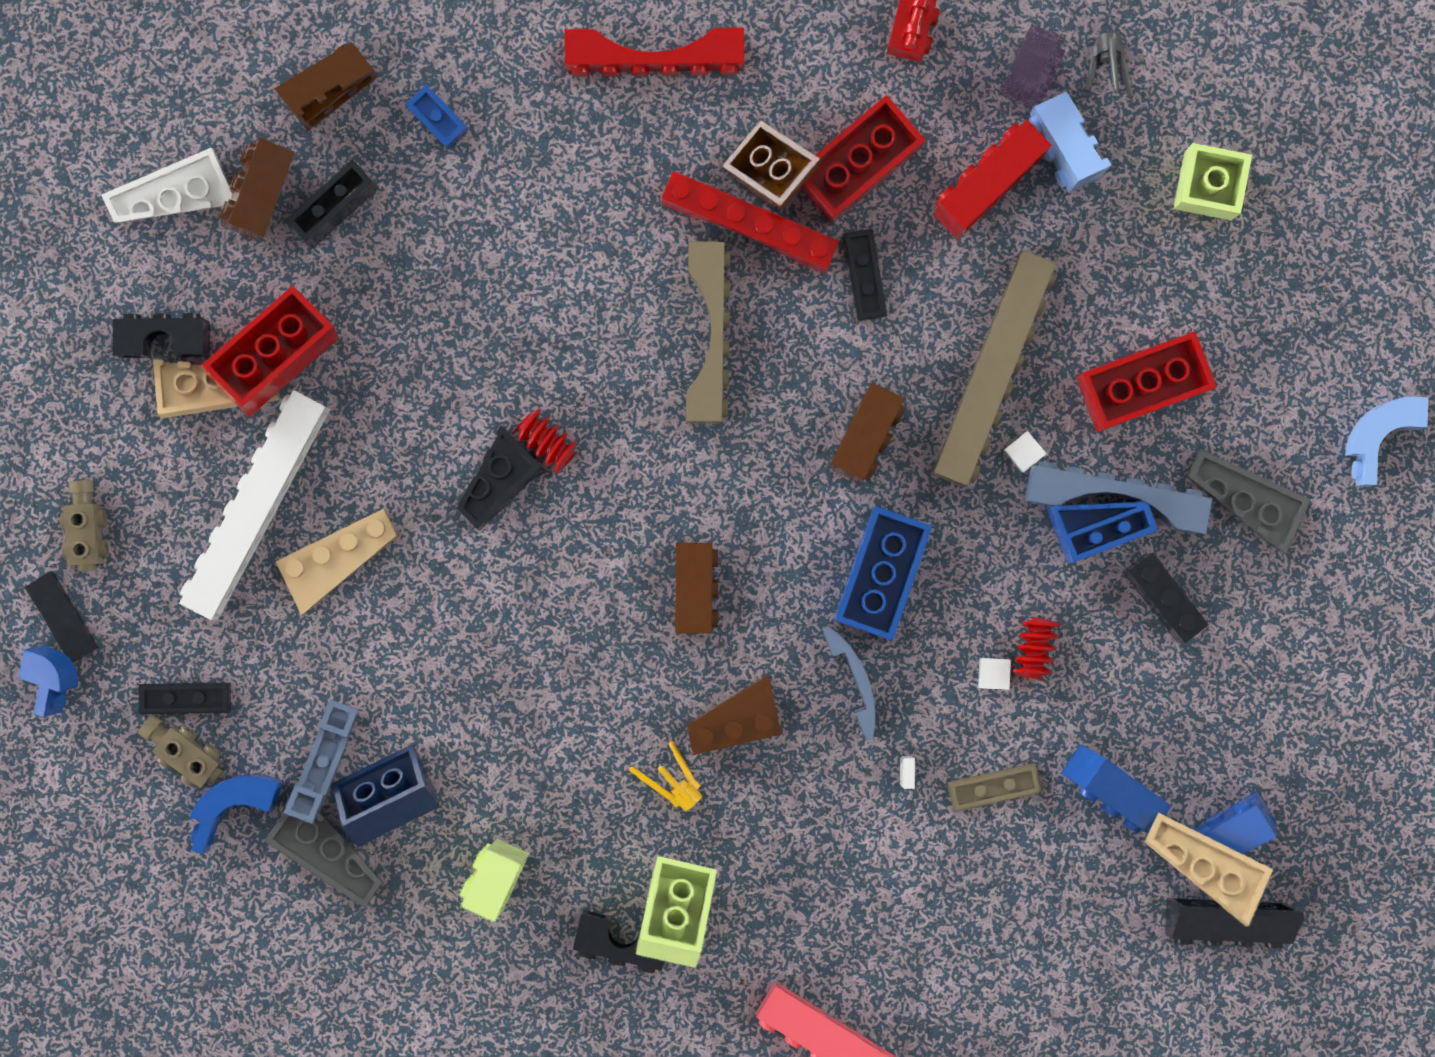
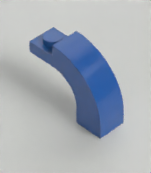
(248, 789)

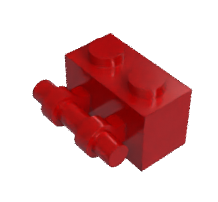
(911, 29)

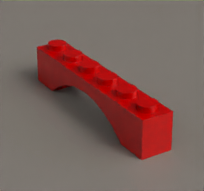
(716, 51)
(768, 228)

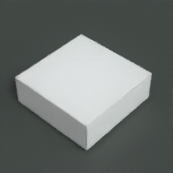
(1024, 452)
(994, 673)
(907, 772)

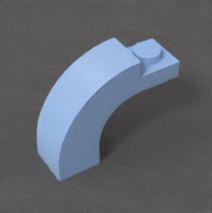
(1374, 426)

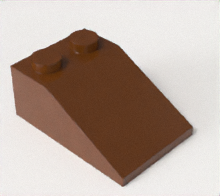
(771, 165)

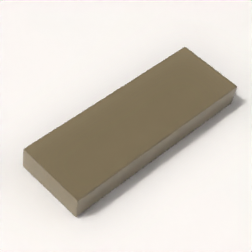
(994, 787)

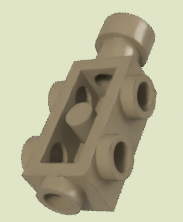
(88, 533)
(187, 753)

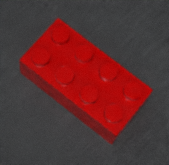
(862, 158)
(992, 178)
(270, 351)
(1146, 381)

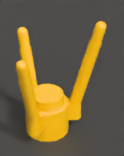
(684, 793)

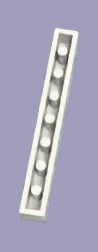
(254, 505)

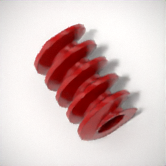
(546, 441)
(1036, 648)

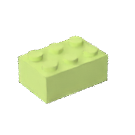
(495, 878)
(676, 912)

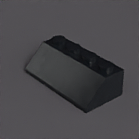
(1208, 921)

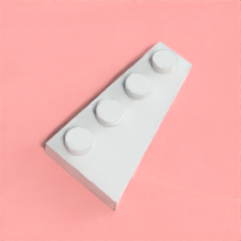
(176, 189)

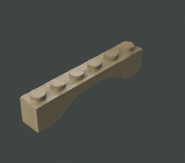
(706, 270)

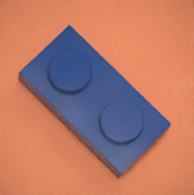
(436, 116)

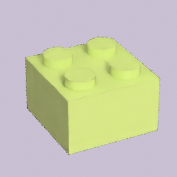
(1212, 181)

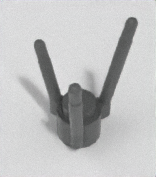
(1110, 51)

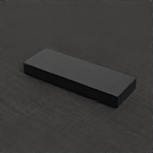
(865, 275)
(61, 617)
(184, 698)

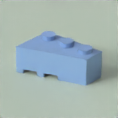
(1071, 147)

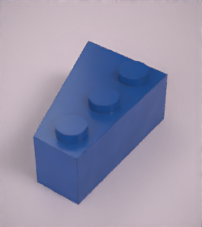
(1099, 527)
(1115, 789)
(1242, 825)

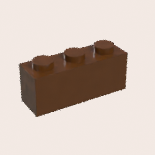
(695, 588)

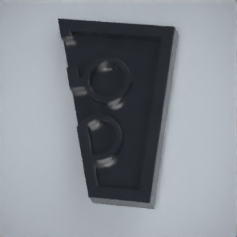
(500, 478)

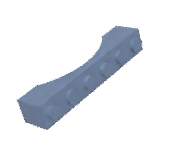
(1178, 510)

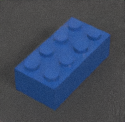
(882, 573)

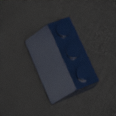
(384, 795)

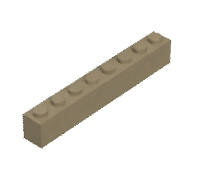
(994, 368)

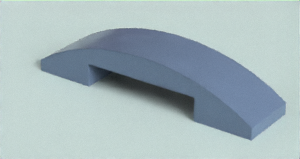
(866, 715)
(322, 762)

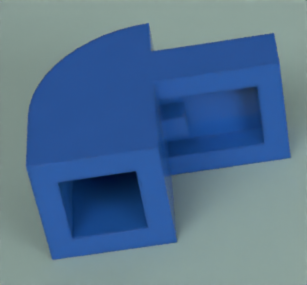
(53, 674)

